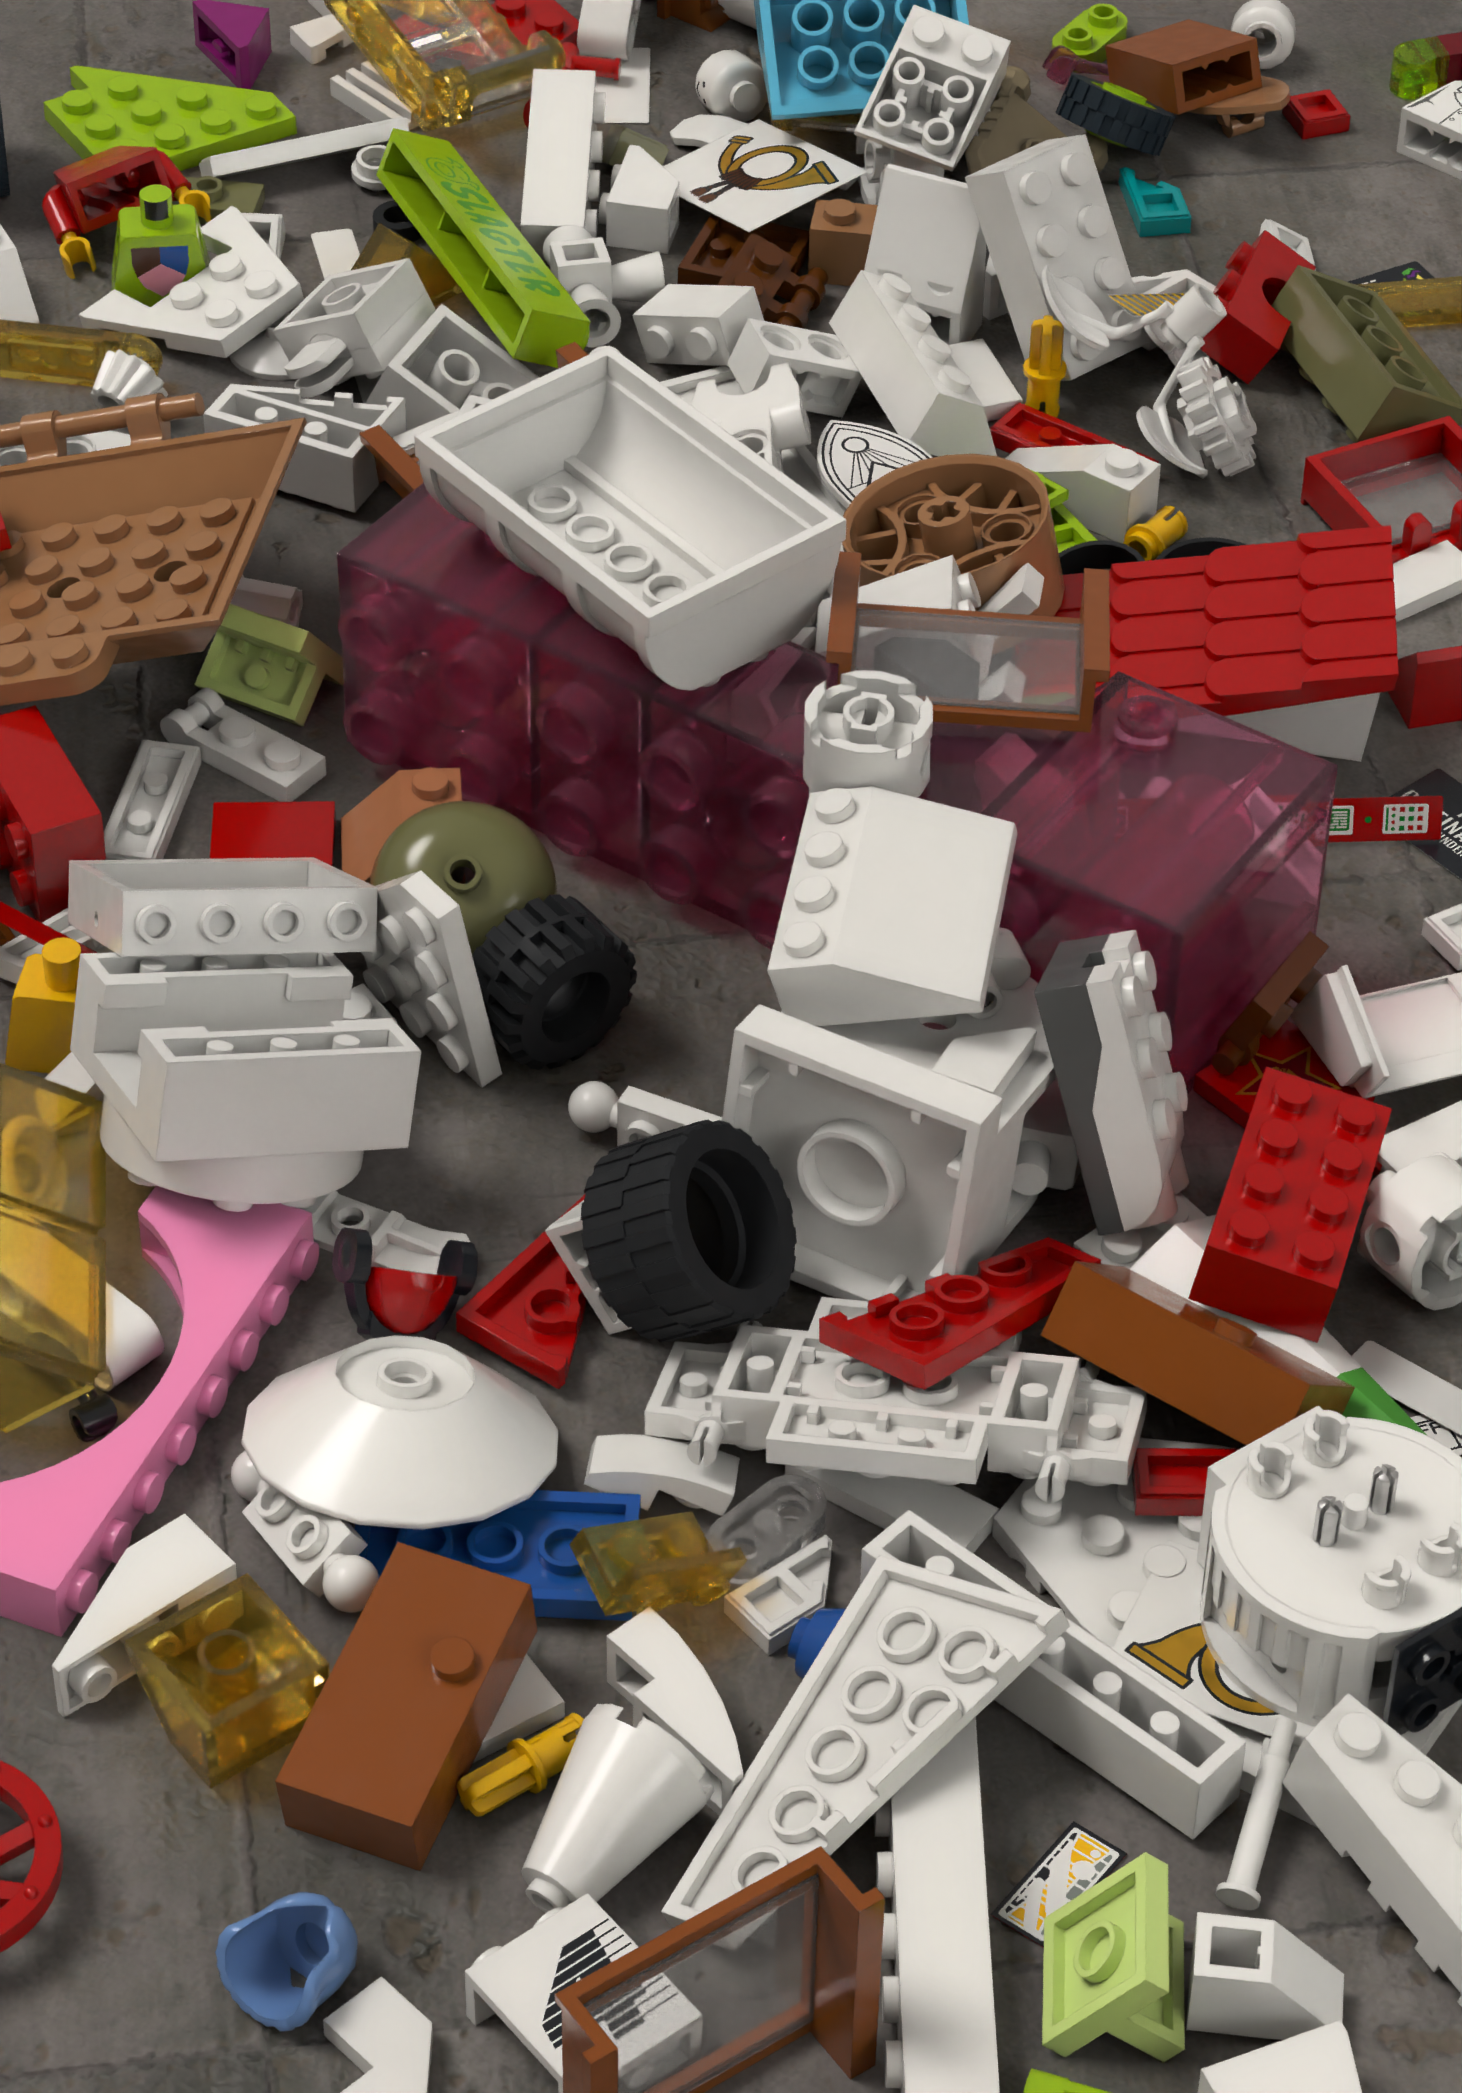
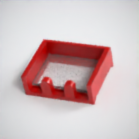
(1396, 481)

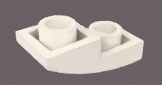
(660, 1463)

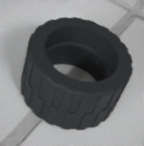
(688, 1231)

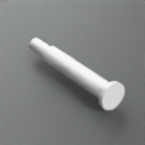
(1259, 1820)

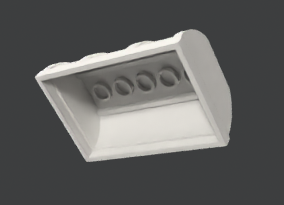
(639, 515)

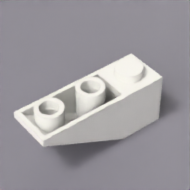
(144, 1587)

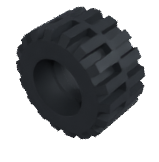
(553, 981)

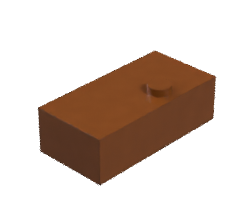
(1186, 1353)
(407, 1706)

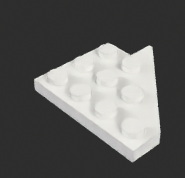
(430, 973)

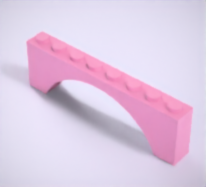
(79, 1515)

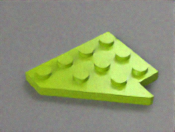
(171, 114)

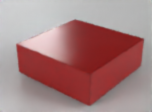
(1316, 114)

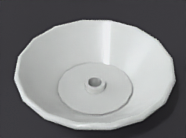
(400, 1436)

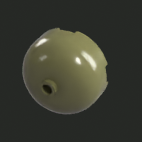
(491, 842)

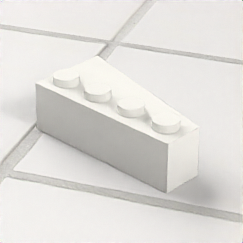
(562, 154)
(1394, 1818)

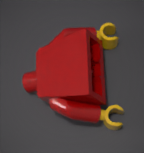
(100, 186)

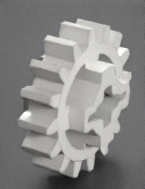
(1216, 416)

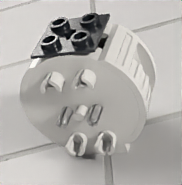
(1336, 1569)

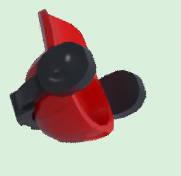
(398, 1300)

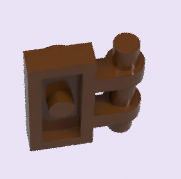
(769, 271)
(1270, 1006)

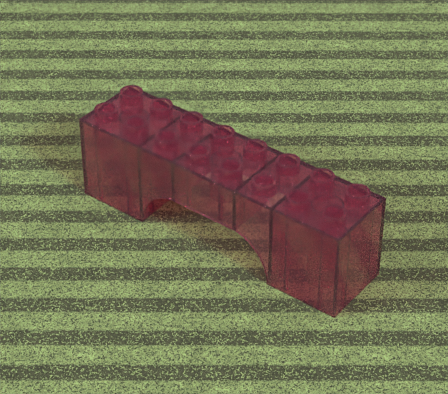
(706, 795)

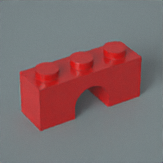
(1252, 327)

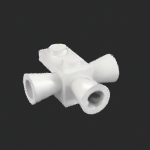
(592, 282)

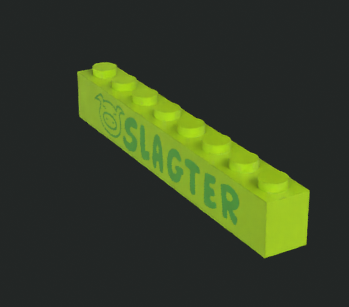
(481, 248)

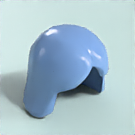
(292, 1932)

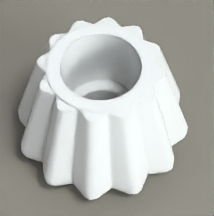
(122, 378)

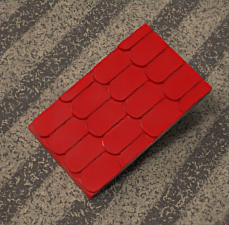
(1264, 633)

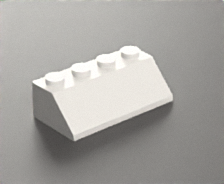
(910, 368)

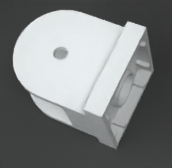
(880, 1154)

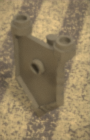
(1017, 126)

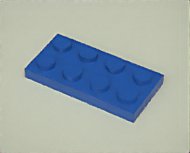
(523, 1544)

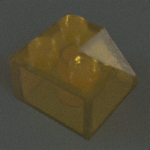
(228, 1678)

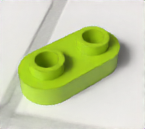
(1092, 31)

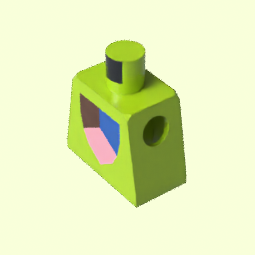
(156, 246)

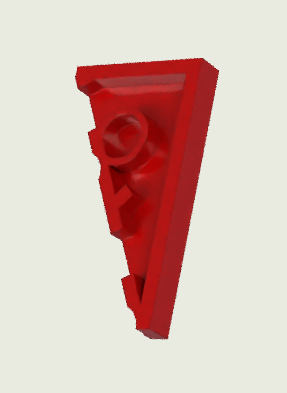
(529, 1312)

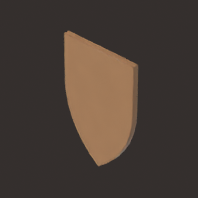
(1254, 104)

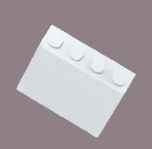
(890, 909)

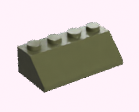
(1361, 357)

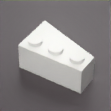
(329, 457)

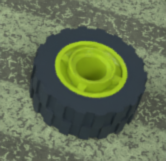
(1115, 114)

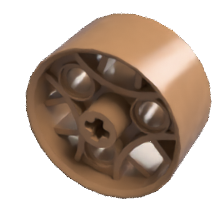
(959, 505)

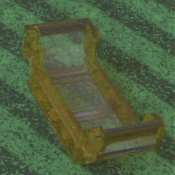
(446, 55)

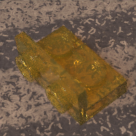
(653, 1564)

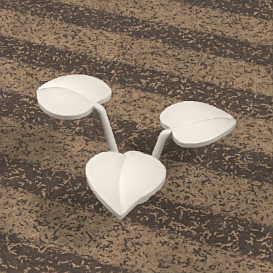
(1173, 328)

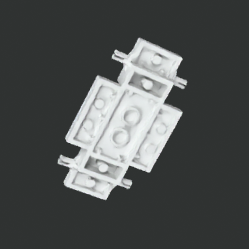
(837, 1413)

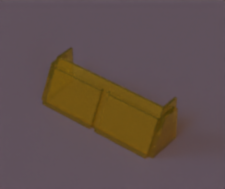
(49, 1246)

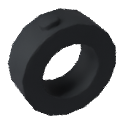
(391, 212)

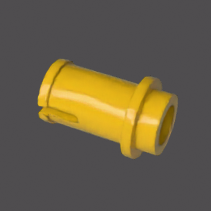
(1157, 533)

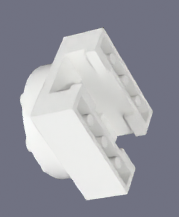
(240, 1074)

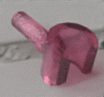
(1063, 62)

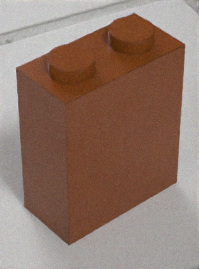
(1185, 65)

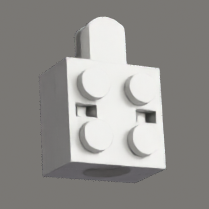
(353, 325)

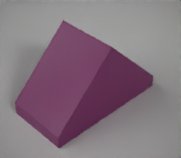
(233, 38)

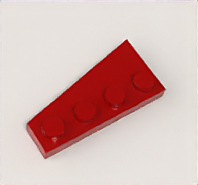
(956, 1315)

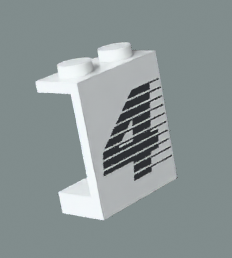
(528, 1972)

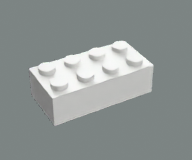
(1054, 213)

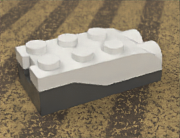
(1116, 1078)

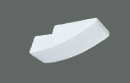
(673, 1690)

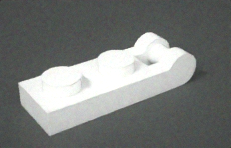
(244, 747)

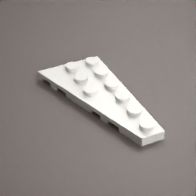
(875, 1707)

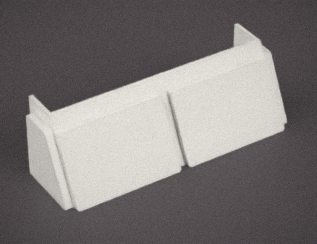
(1384, 1036)

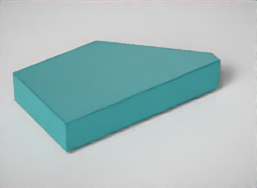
(1154, 208)

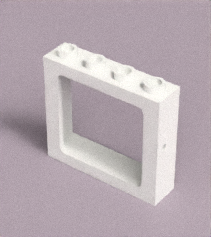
(221, 906)

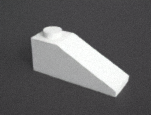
(1106, 483)

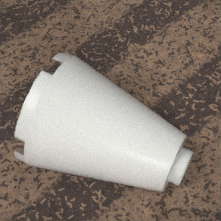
(611, 1808)

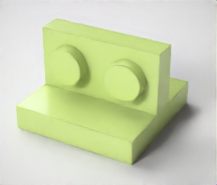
(268, 665)
(1116, 1965)

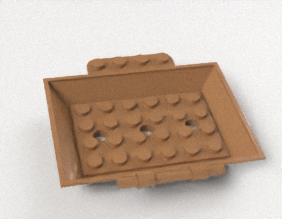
(125, 543)

